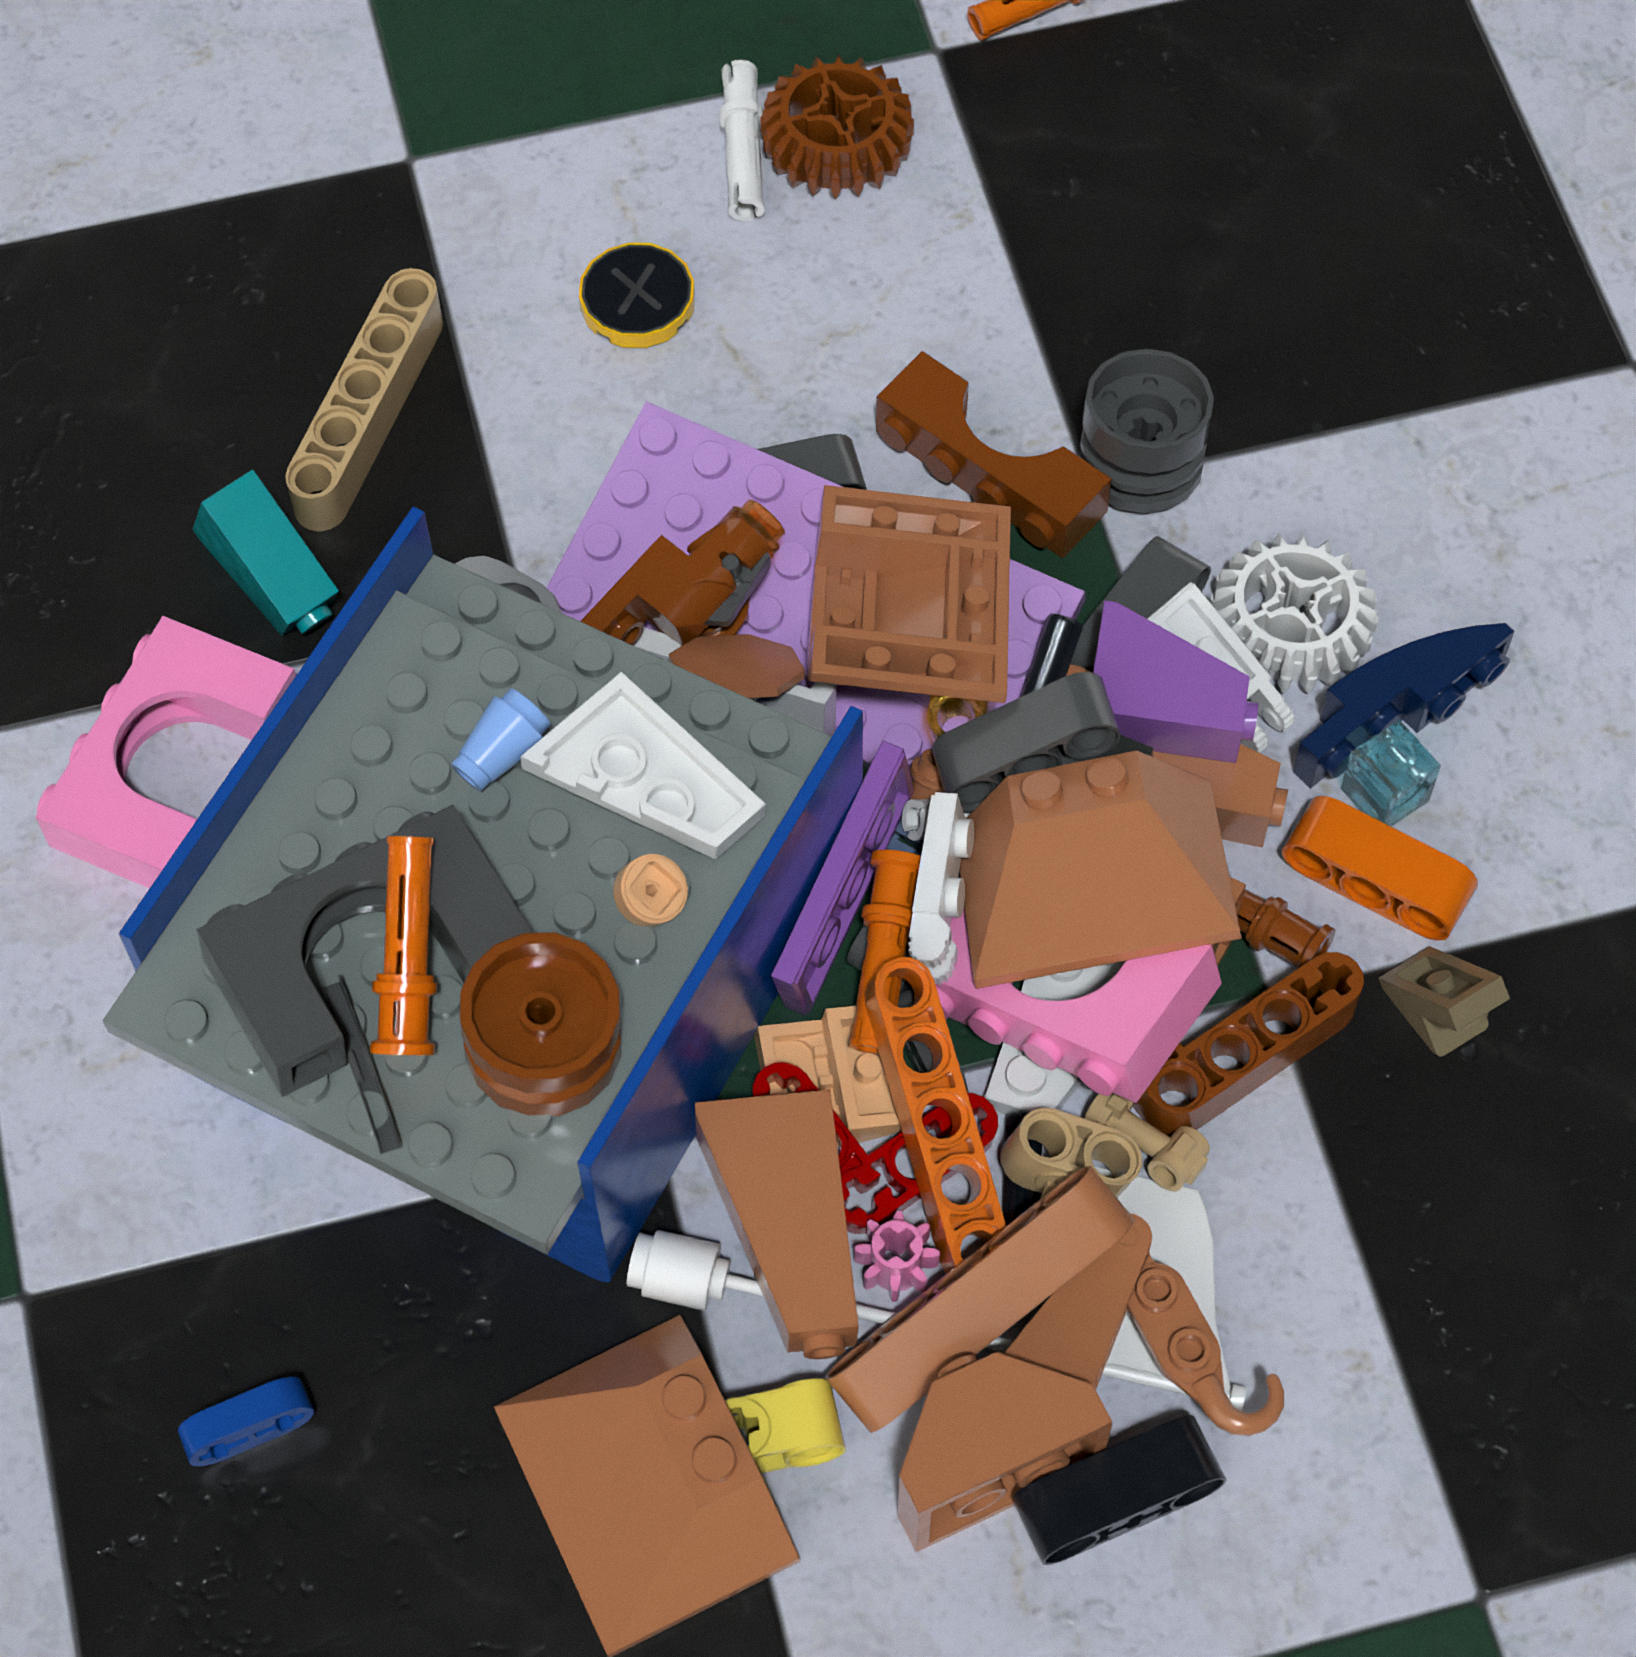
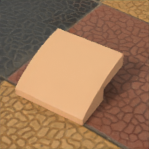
(823, 1052)

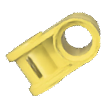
(790, 1425)

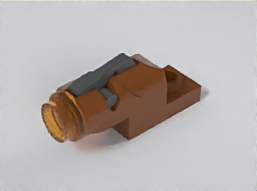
(693, 590)

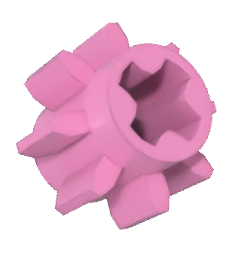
(895, 1273)

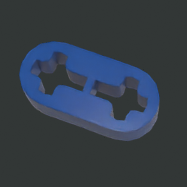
(245, 1421)

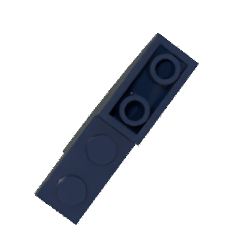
(1405, 684)

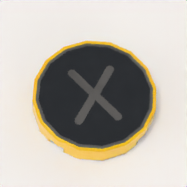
(637, 294)

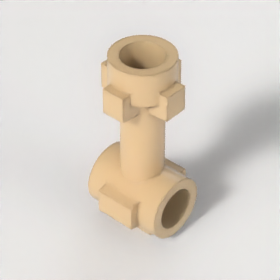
(1175, 1158)

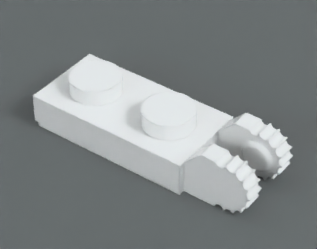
(1199, 623)
(938, 888)

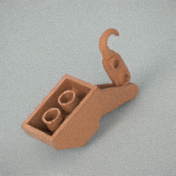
(1037, 1406)

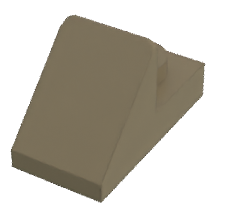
(1444, 997)

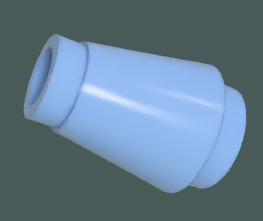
(500, 738)

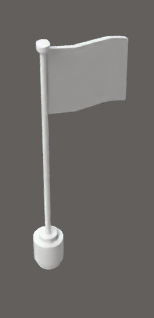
(691, 1272)

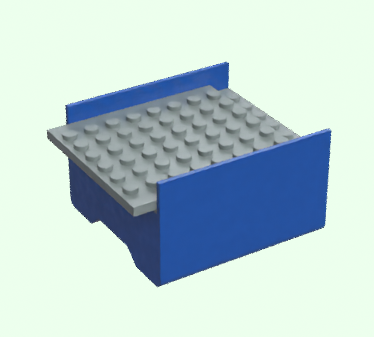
(371, 744)

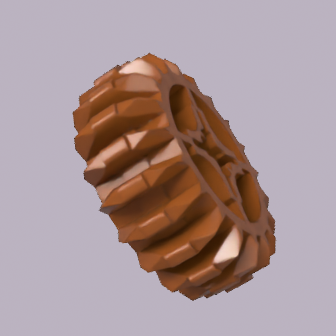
(837, 126)

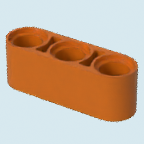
(1380, 868)

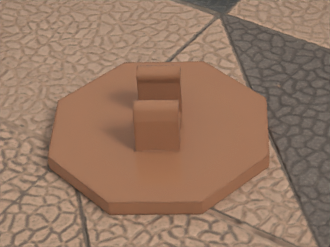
(742, 664)

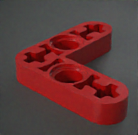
(858, 1167)

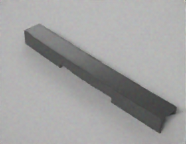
(359, 1059)

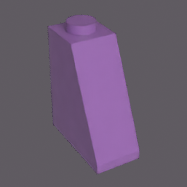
(1171, 690)

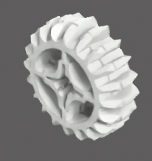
(1299, 593)

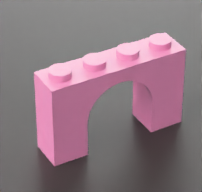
(172, 681)
(1106, 1038)

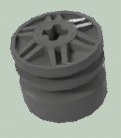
(1147, 428)

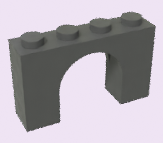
(264, 947)

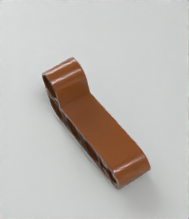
(1254, 1045)

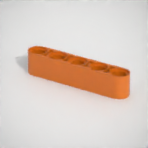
(939, 1087)

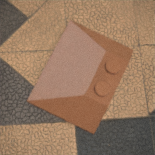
(911, 594)
(1094, 869)
(646, 1485)

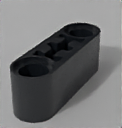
(1118, 1489)

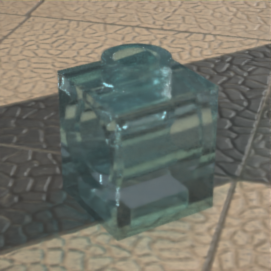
(1390, 775)

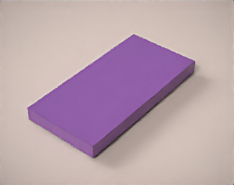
(843, 880)

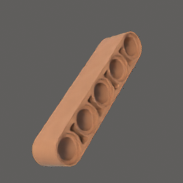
(980, 1298)

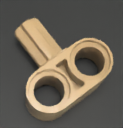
(1071, 1146)

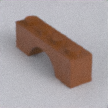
(1050, 495)

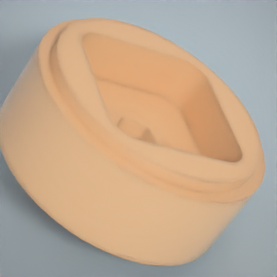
(650, 890)

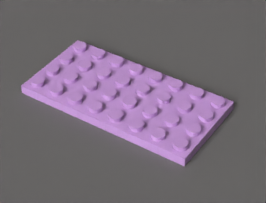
(684, 479)

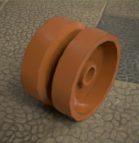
(541, 1024)

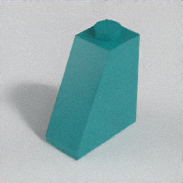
(265, 555)

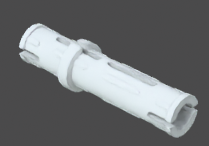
(742, 126)

